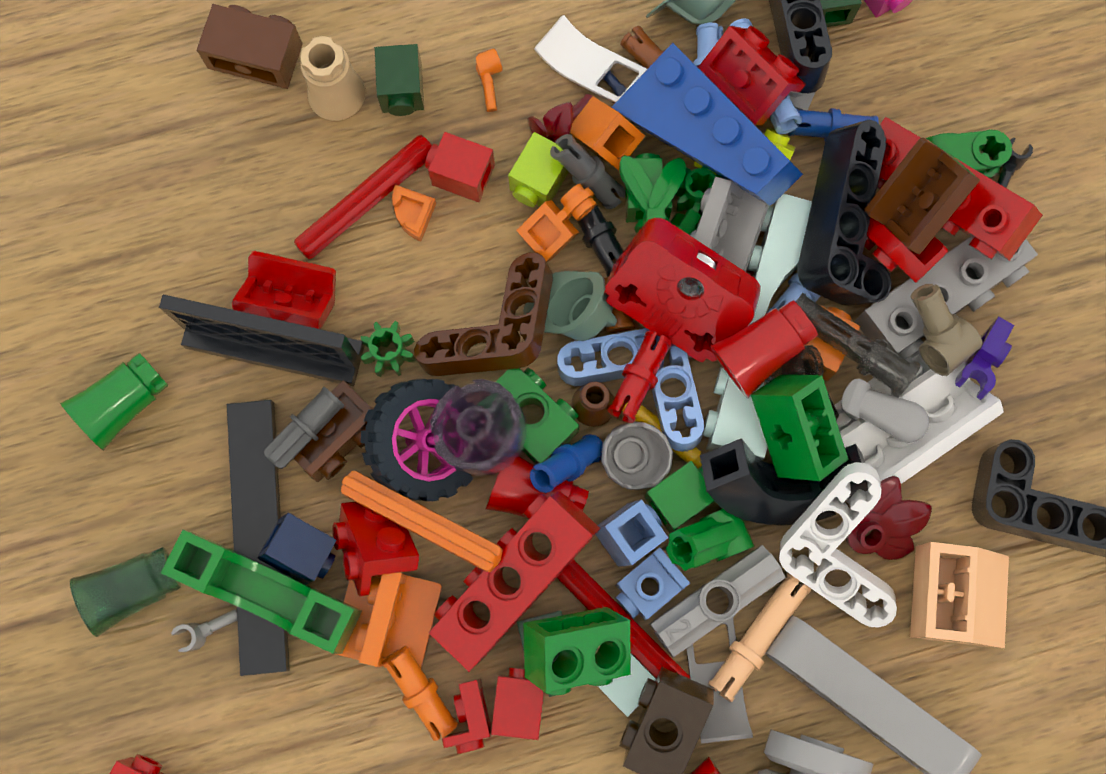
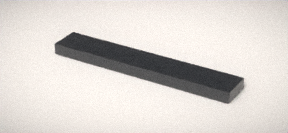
(254, 516)

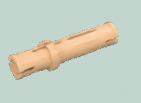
(756, 641)

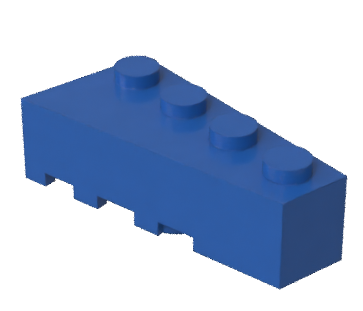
(694, 117)

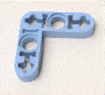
(611, 371)

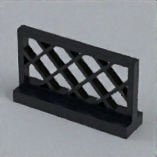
(265, 341)

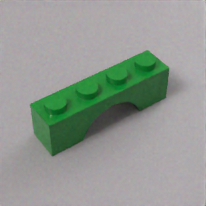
(262, 591)

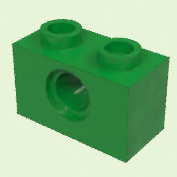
(559, 418)

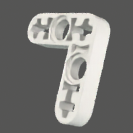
(823, 544)

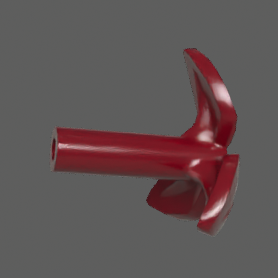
(558, 119)

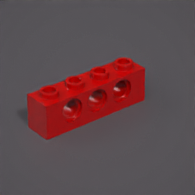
(470, 637)

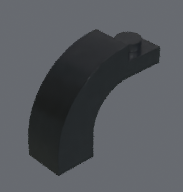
(755, 492)

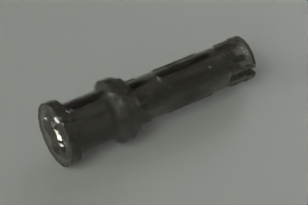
(870, 355)

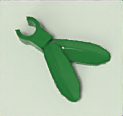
(652, 199)

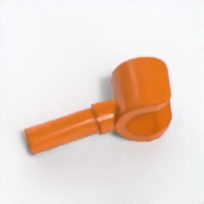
(486, 65)

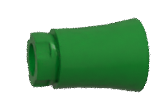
(115, 400)

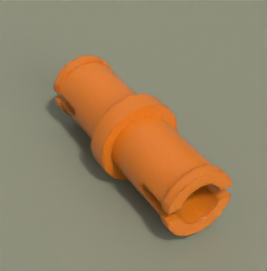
(420, 693)

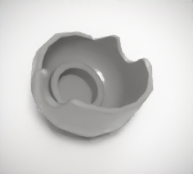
(636, 455)

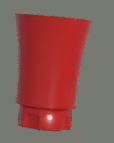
(764, 346)
(515, 492)

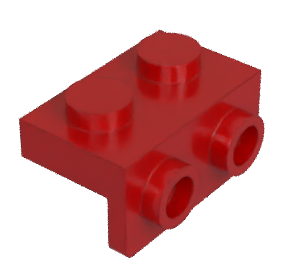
(894, 253)
(287, 290)
(371, 545)

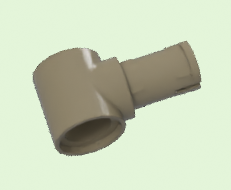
(948, 337)

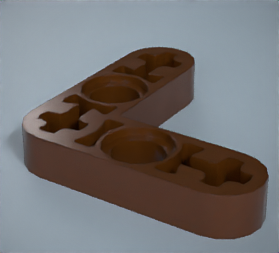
(498, 337)

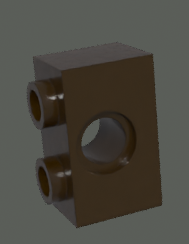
(674, 699)

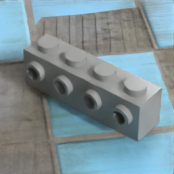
(964, 281)

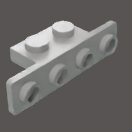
(730, 221)

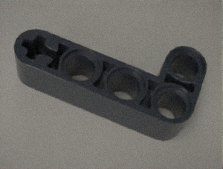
(803, 39)
(837, 221)
(1023, 503)

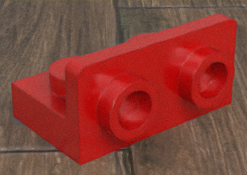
(751, 72)

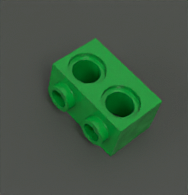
(577, 640)

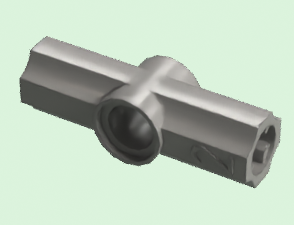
(741, 583)

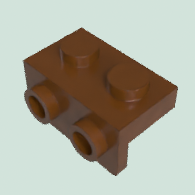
(921, 194)
(336, 438)

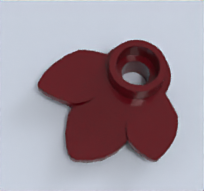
(892, 524)

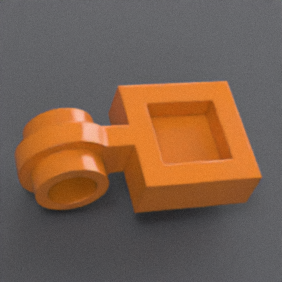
(549, 227)

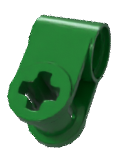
(967, 149)

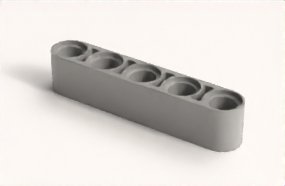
(870, 701)

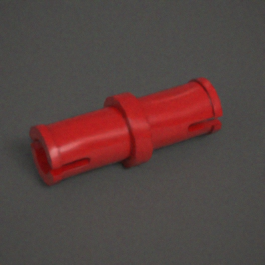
(640, 376)

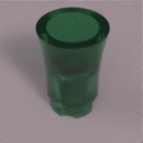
(121, 590)

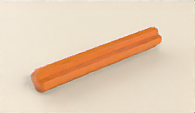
(422, 521)

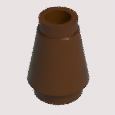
(589, 413)

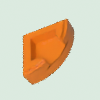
(412, 211)

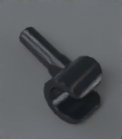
(1014, 163)

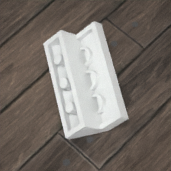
(952, 416)

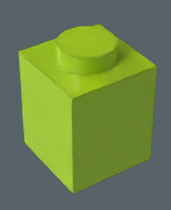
(536, 174)

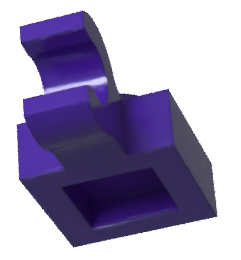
(992, 352)

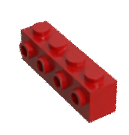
(989, 214)

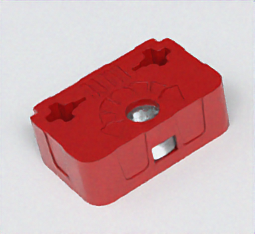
(681, 289)

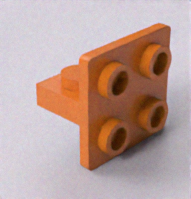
(392, 616)

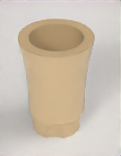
(332, 83)

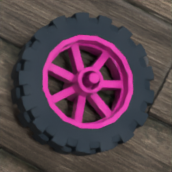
(382, 446)

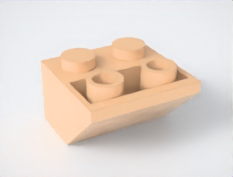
(959, 595)

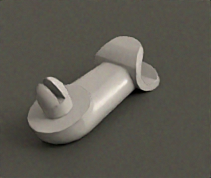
(894, 415)

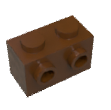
(250, 45)

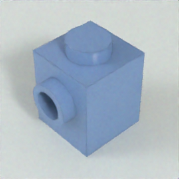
(631, 533)

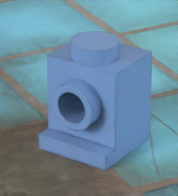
(669, 582)

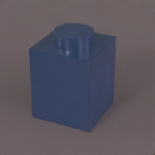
(298, 550)

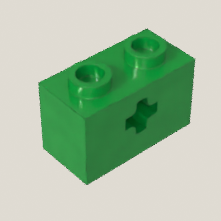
(799, 427)

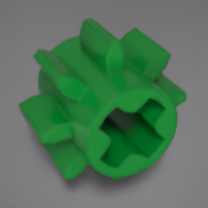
(698, 181)
(383, 337)

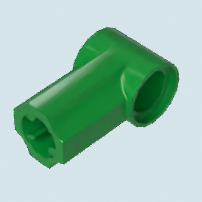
(712, 538)

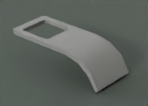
(726, 719)

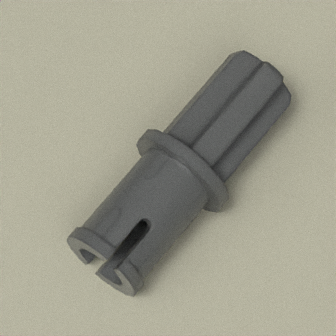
(303, 428)

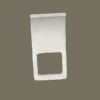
(580, 58)

